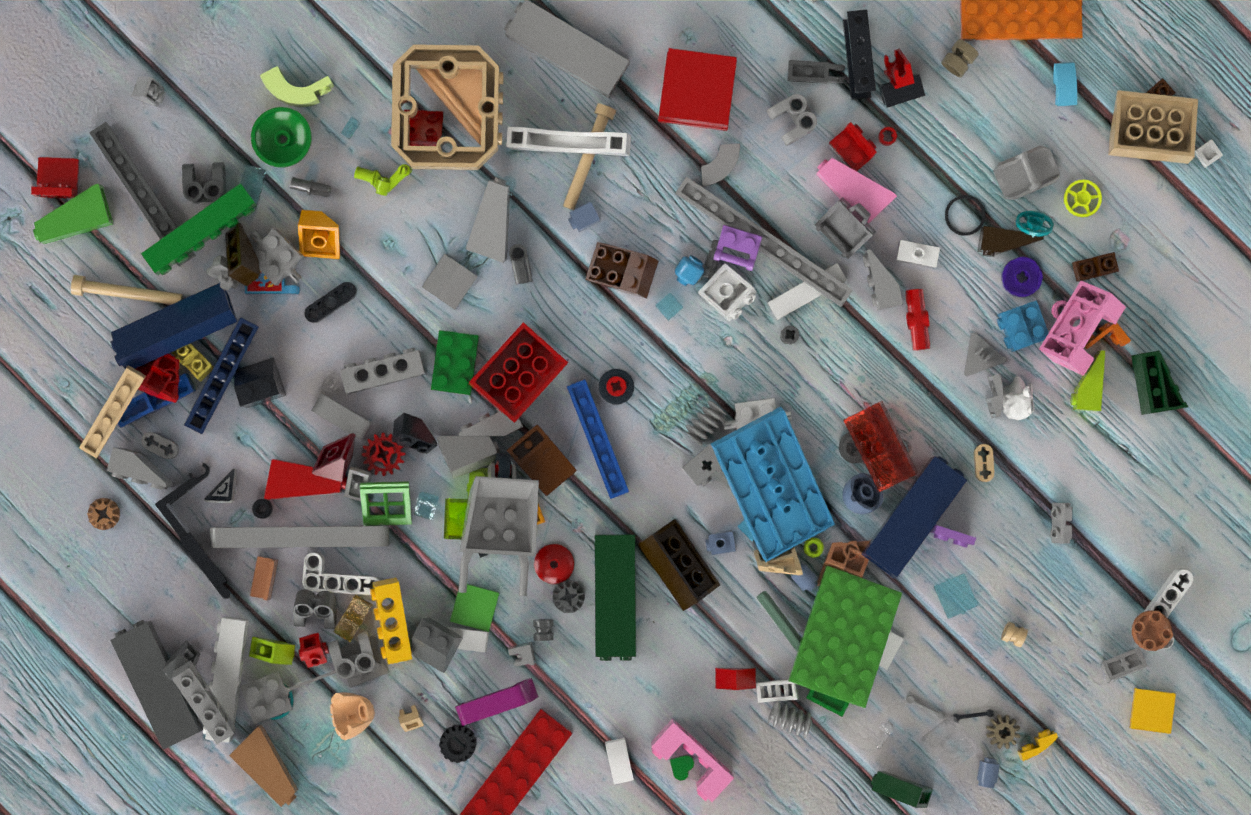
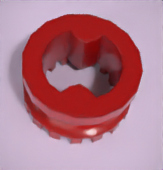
(881, 136)

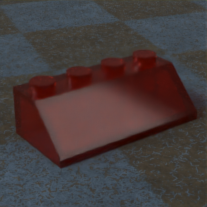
(880, 446)

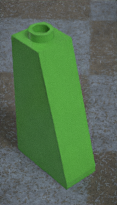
(77, 216)

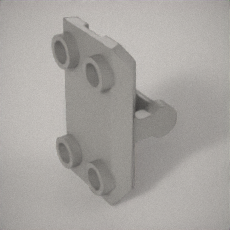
(1026, 173)

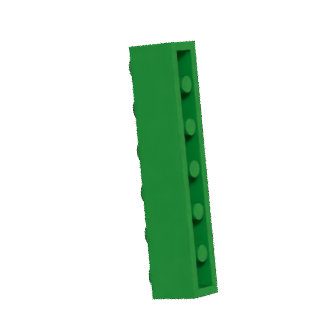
(199, 229)

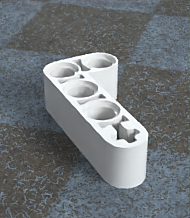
(323, 578)
(1168, 605)

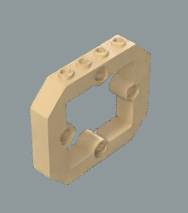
(435, 58)

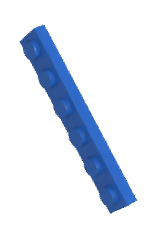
(597, 439)

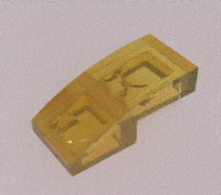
(352, 618)

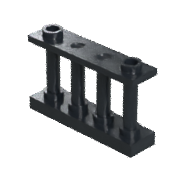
(859, 54)

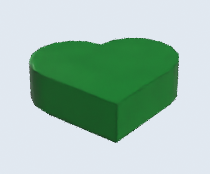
(681, 766)

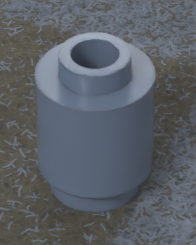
(807, 580)
(988, 772)

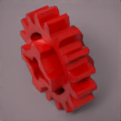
(371, 459)

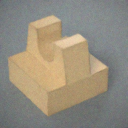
(410, 721)

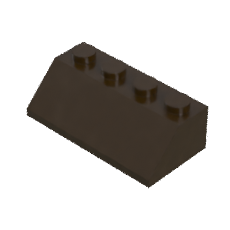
(679, 564)

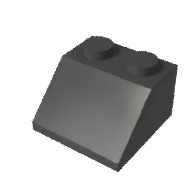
(434, 644)

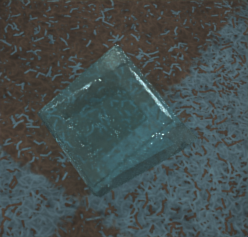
(426, 505)

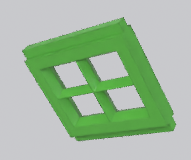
(386, 519)

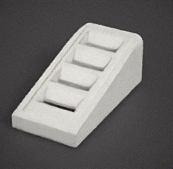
(761, 696)

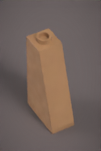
(264, 765)

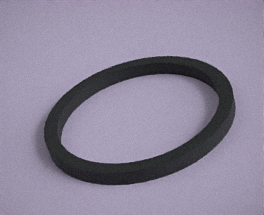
(967, 233)

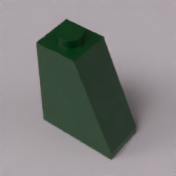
(901, 789)

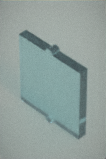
(955, 596)

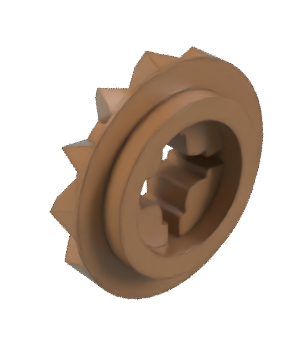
(112, 511)

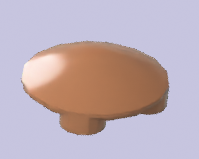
(1151, 630)

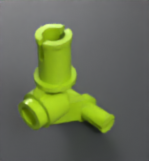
(382, 184)

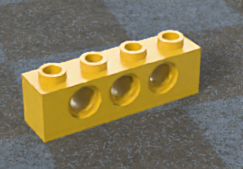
(401, 650)

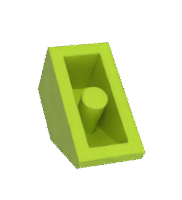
(272, 651)

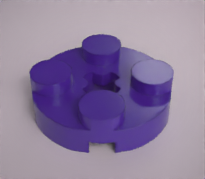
(1031, 271)

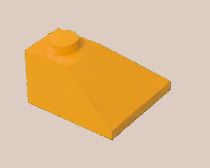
(318, 235)

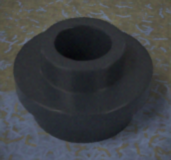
(255, 508)

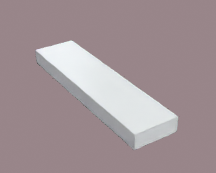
(800, 295)

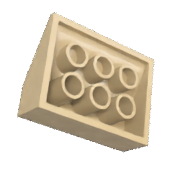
(1153, 127)

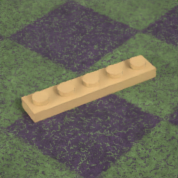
(112, 411)

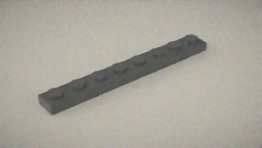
(134, 182)

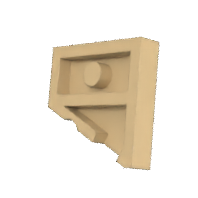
(784, 563)

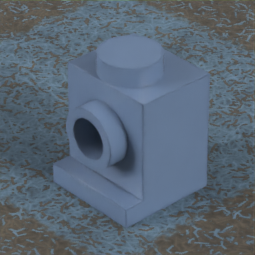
(727, 537)

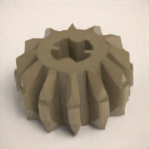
(999, 725)

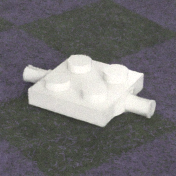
(750, 411)

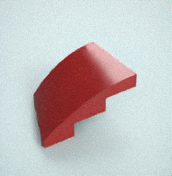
(161, 378)

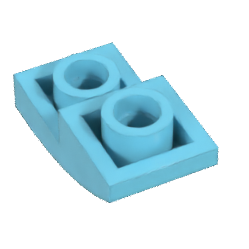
(1066, 84)

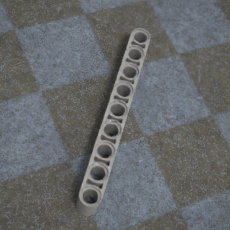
(299, 536)

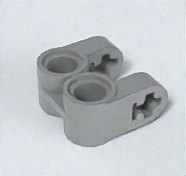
(796, 115)
(354, 660)

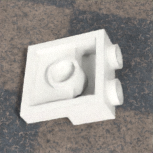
(728, 292)

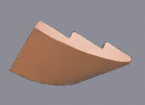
(846, 558)

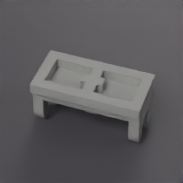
(525, 652)
(1123, 665)

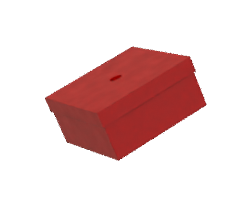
(697, 89)

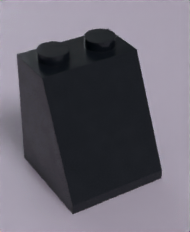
(258, 383)

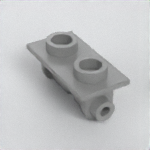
(1060, 531)

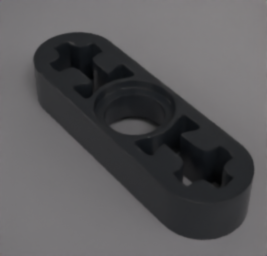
(321, 315)

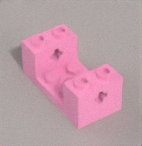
(1066, 343)
(714, 779)

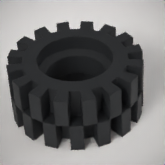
(448, 752)

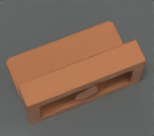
(264, 578)

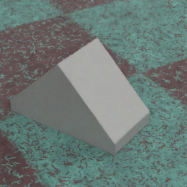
(354, 479)

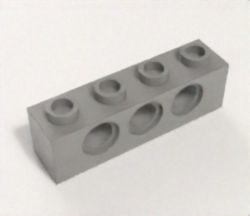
(414, 369)
(203, 702)

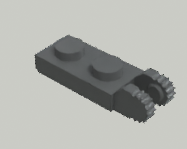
(813, 72)

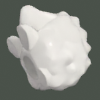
(1018, 399)

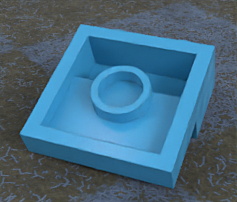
(1022, 326)

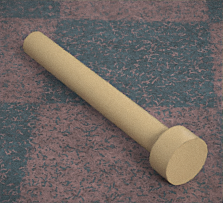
(604, 114)
(80, 285)

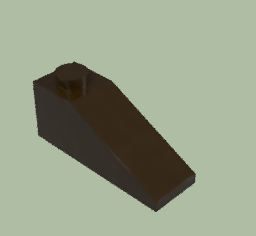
(1000, 240)
(241, 258)

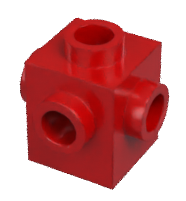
(313, 650)

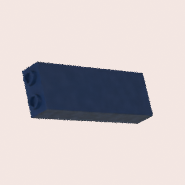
(173, 327)
(914, 516)

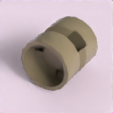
(954, 62)

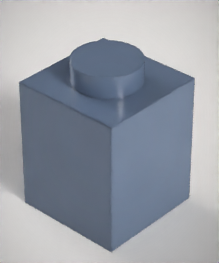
(583, 217)

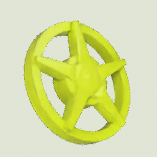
(1082, 198)

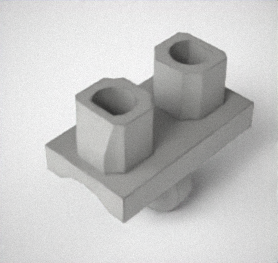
(220, 272)

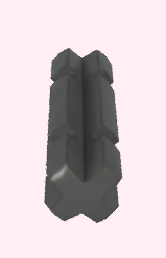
(710, 263)

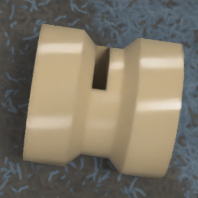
(1014, 634)

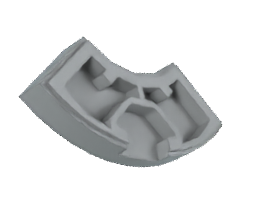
(721, 166)

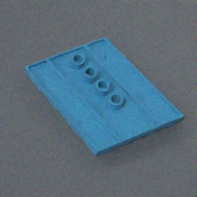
(772, 484)

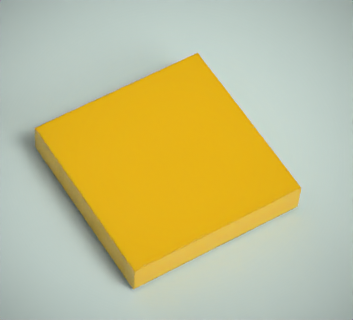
(1152, 710)

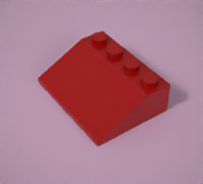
(518, 372)

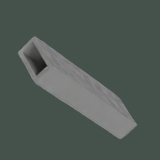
(566, 48)

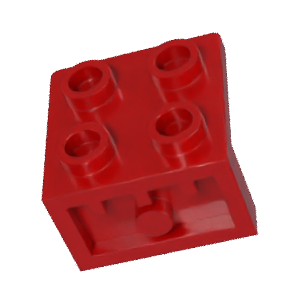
(426, 128)
(853, 147)
(56, 178)

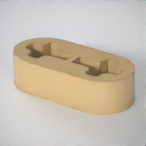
(989, 463)

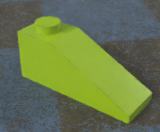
(1089, 390)

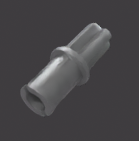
(310, 187)

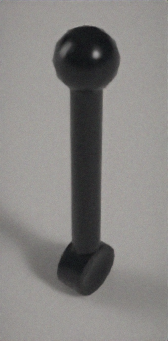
(989, 713)

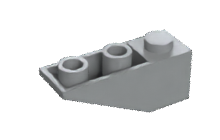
(148, 91)
(885, 287)
(492, 425)

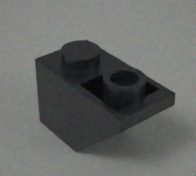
(413, 433)

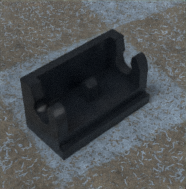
(892, 96)

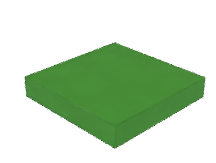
(475, 607)

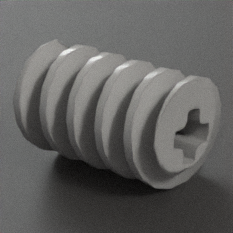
(705, 422)
(790, 719)

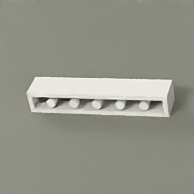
(228, 665)

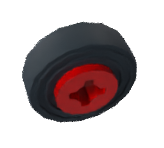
(617, 379)

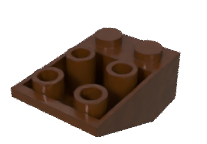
(622, 269)
(541, 460)

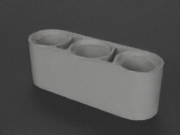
(341, 416)

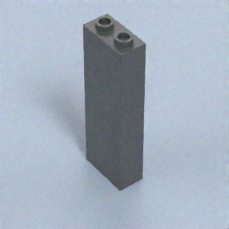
(160, 698)

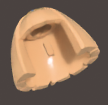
(350, 714)

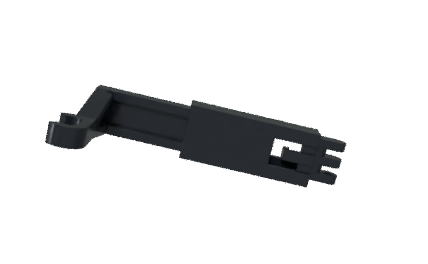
(187, 539)

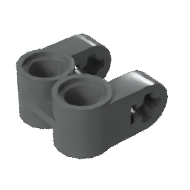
(189, 182)
(322, 606)

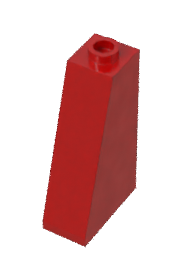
(297, 480)

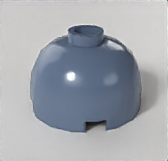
(861, 494)

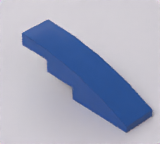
(147, 404)

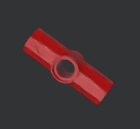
(917, 319)

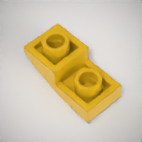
(1042, 741)

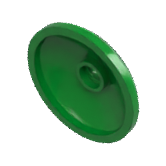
(271, 127)

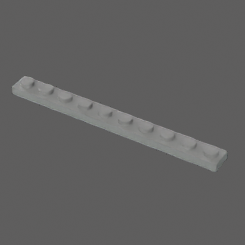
(770, 245)

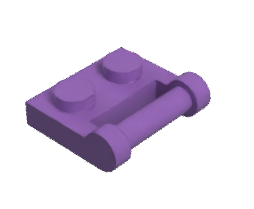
(740, 241)

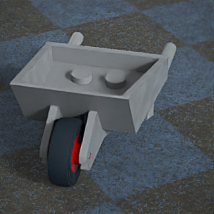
(500, 518)

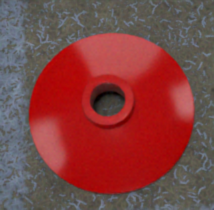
(557, 553)

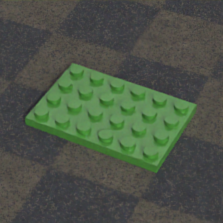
(845, 637)

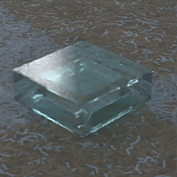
(350, 128)
(669, 306)

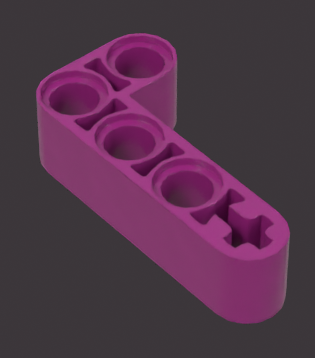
(497, 702)

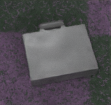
(846, 226)

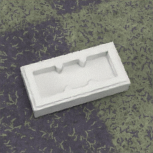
(918, 254)

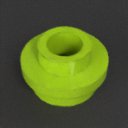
(820, 547)

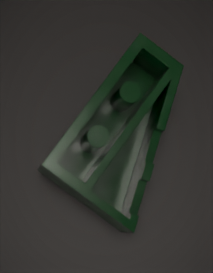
(1155, 385)

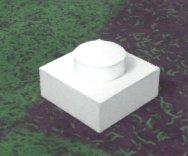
(1208, 153)

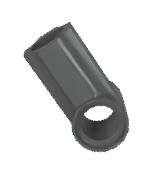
(521, 266)

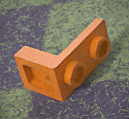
(1117, 335)

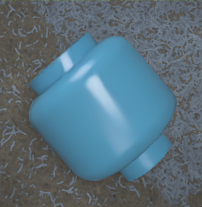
(689, 270)

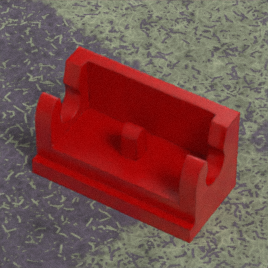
(899, 71)

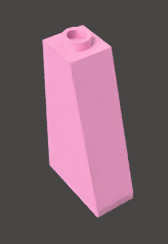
(855, 187)

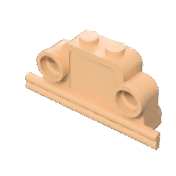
(460, 95)

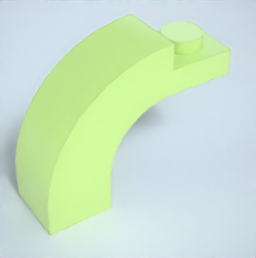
(291, 95)

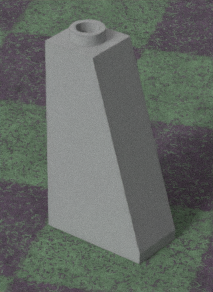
(491, 225)

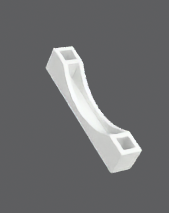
(570, 142)

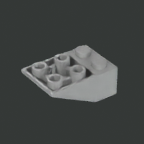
(133, 464)

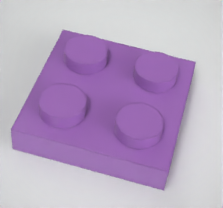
(958, 538)

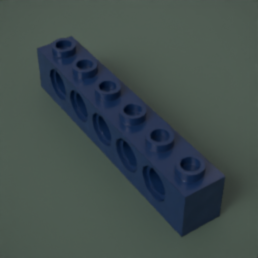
(221, 375)

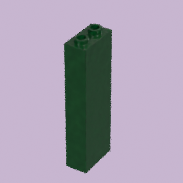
(615, 597)

